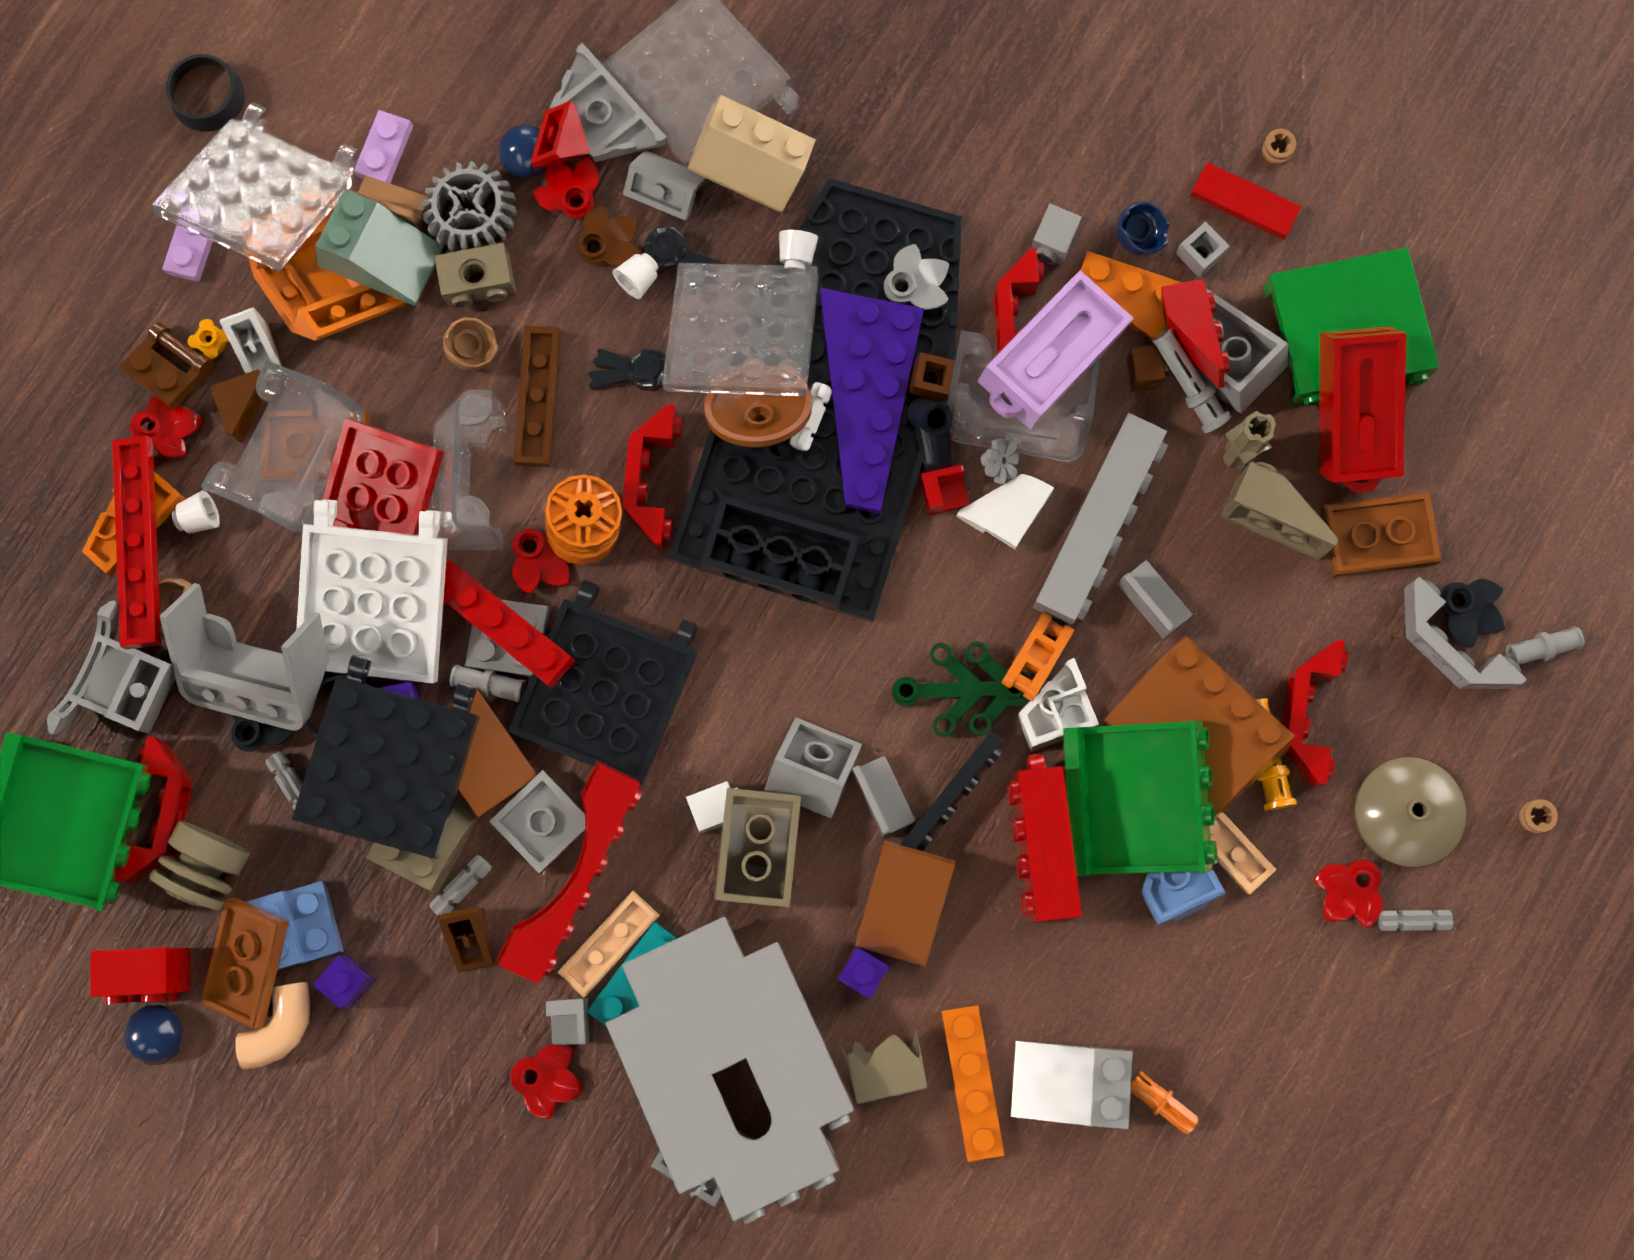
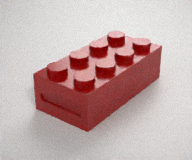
(1362, 406)
(1045, 842)

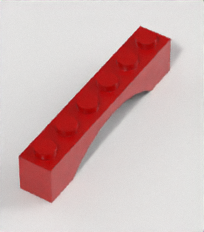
(533, 941)

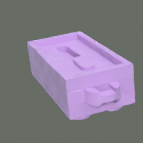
(1053, 351)

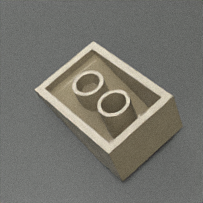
(1276, 510)
(757, 847)
(424, 870)

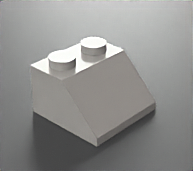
(814, 766)

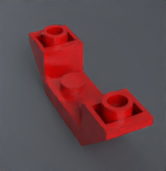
(1018, 281)
(659, 432)
(1311, 760)
(174, 804)

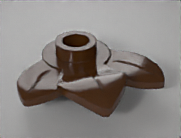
(611, 234)

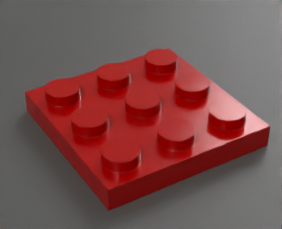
(381, 479)

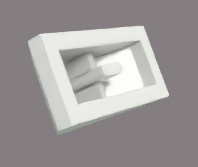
(251, 339)

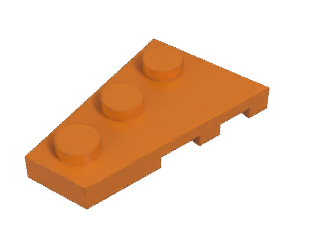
(1132, 289)
(102, 540)

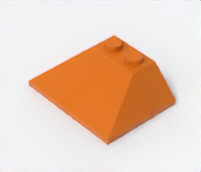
(315, 299)

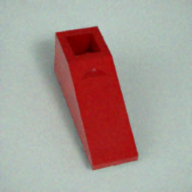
(1188, 313)

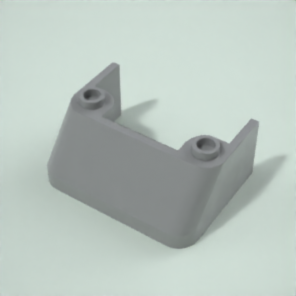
(242, 678)

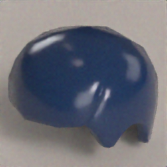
(517, 151)
(1142, 229)
(153, 1034)

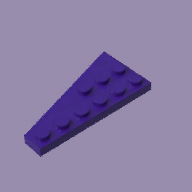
(869, 370)

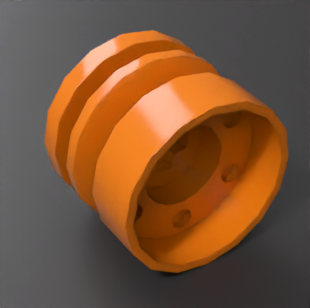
(583, 538)

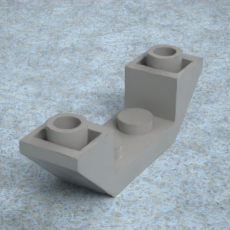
(1421, 603)

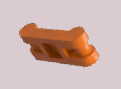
(1038, 656)

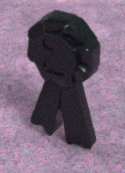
(669, 248)
(642, 369)

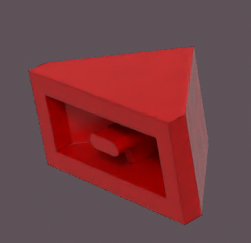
(559, 137)

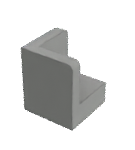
(569, 1021)

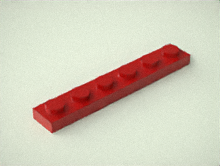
(136, 542)
(504, 626)

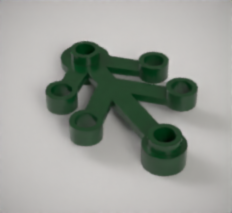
(968, 688)

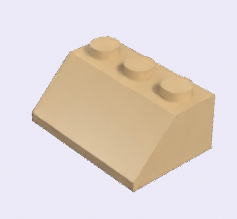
(750, 153)

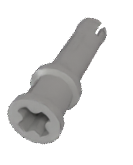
(1199, 395)

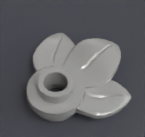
(921, 278)

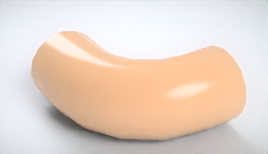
(282, 1032)

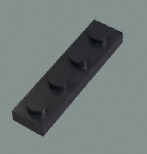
(963, 783)

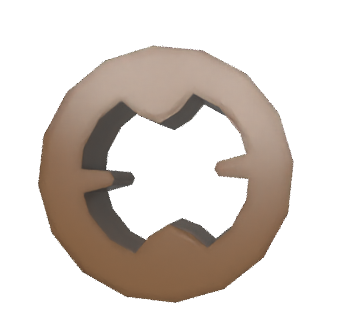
(1283, 136)
(1550, 814)

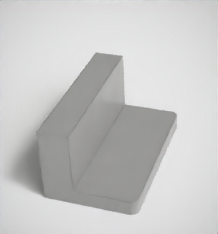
(662, 184)
(1154, 599)
(883, 796)

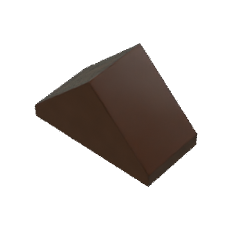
(238, 404)
(467, 938)

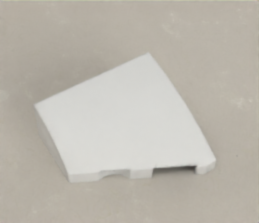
(1008, 509)
(1057, 706)

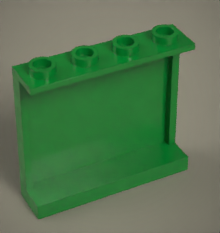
(1350, 296)
(1140, 798)
(66, 819)

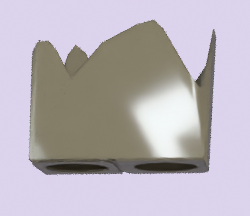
(888, 1071)

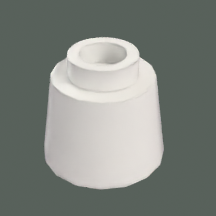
(797, 248)
(636, 274)
(196, 513)

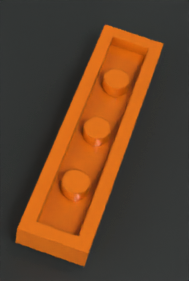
(972, 1083)

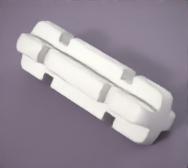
(820, 394)

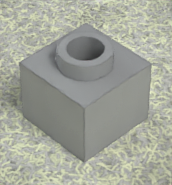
(1204, 240)

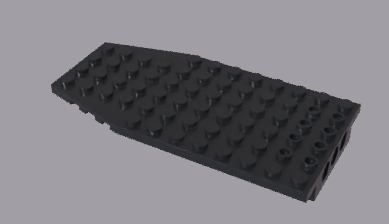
(781, 511)

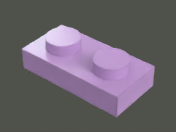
(383, 147)
(187, 254)

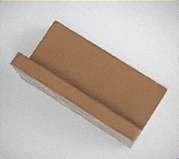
(398, 200)

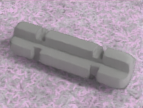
(285, 776)
(460, 886)
(1415, 920)

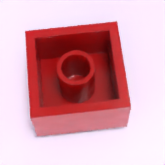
(148, 972)

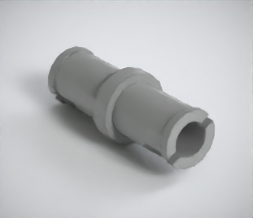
(1546, 646)
(488, 683)

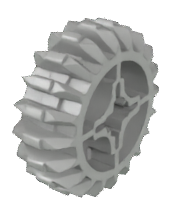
(484, 185)

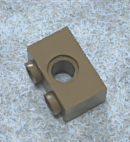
(457, 267)

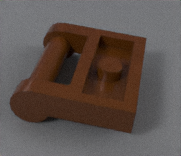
(159, 375)

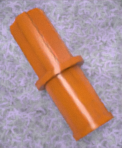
(1163, 1103)

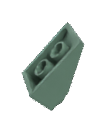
(376, 248)

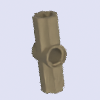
(1249, 440)

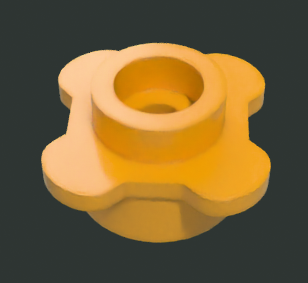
(215, 346)

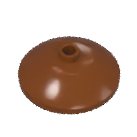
(755, 418)

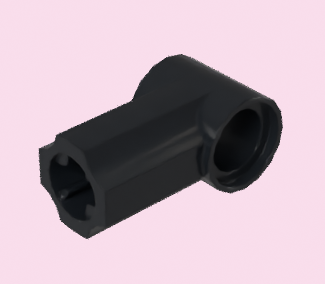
(933, 435)

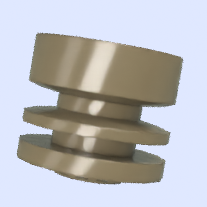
(199, 866)

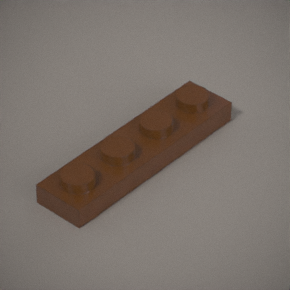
(537, 396)

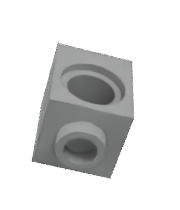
(1055, 234)

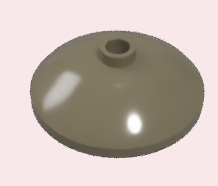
(1387, 817)

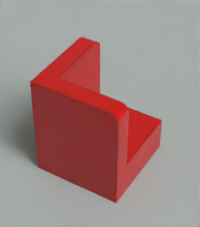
(944, 489)

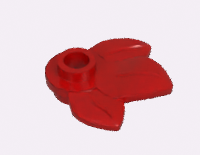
(567, 185)
(169, 427)
(537, 565)
(1348, 897)
(552, 1080)

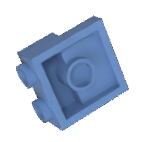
(311, 925)

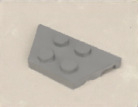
(607, 113)

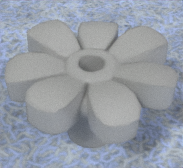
(1000, 460)

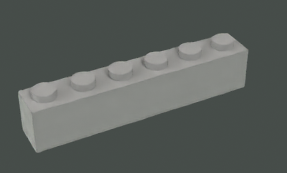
(1100, 520)

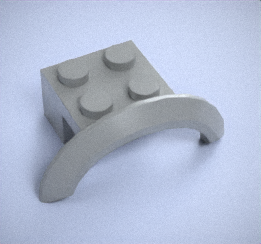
(115, 681)

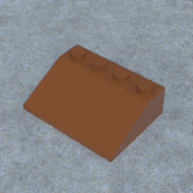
(1194, 688)

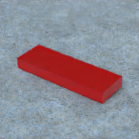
(1245, 201)

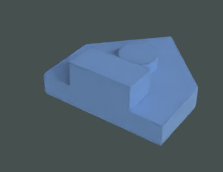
(1179, 893)

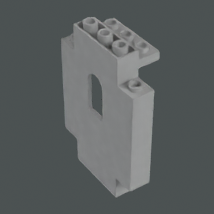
(707, 1012)

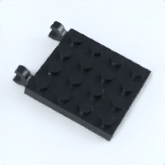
(615, 693)
(387, 764)

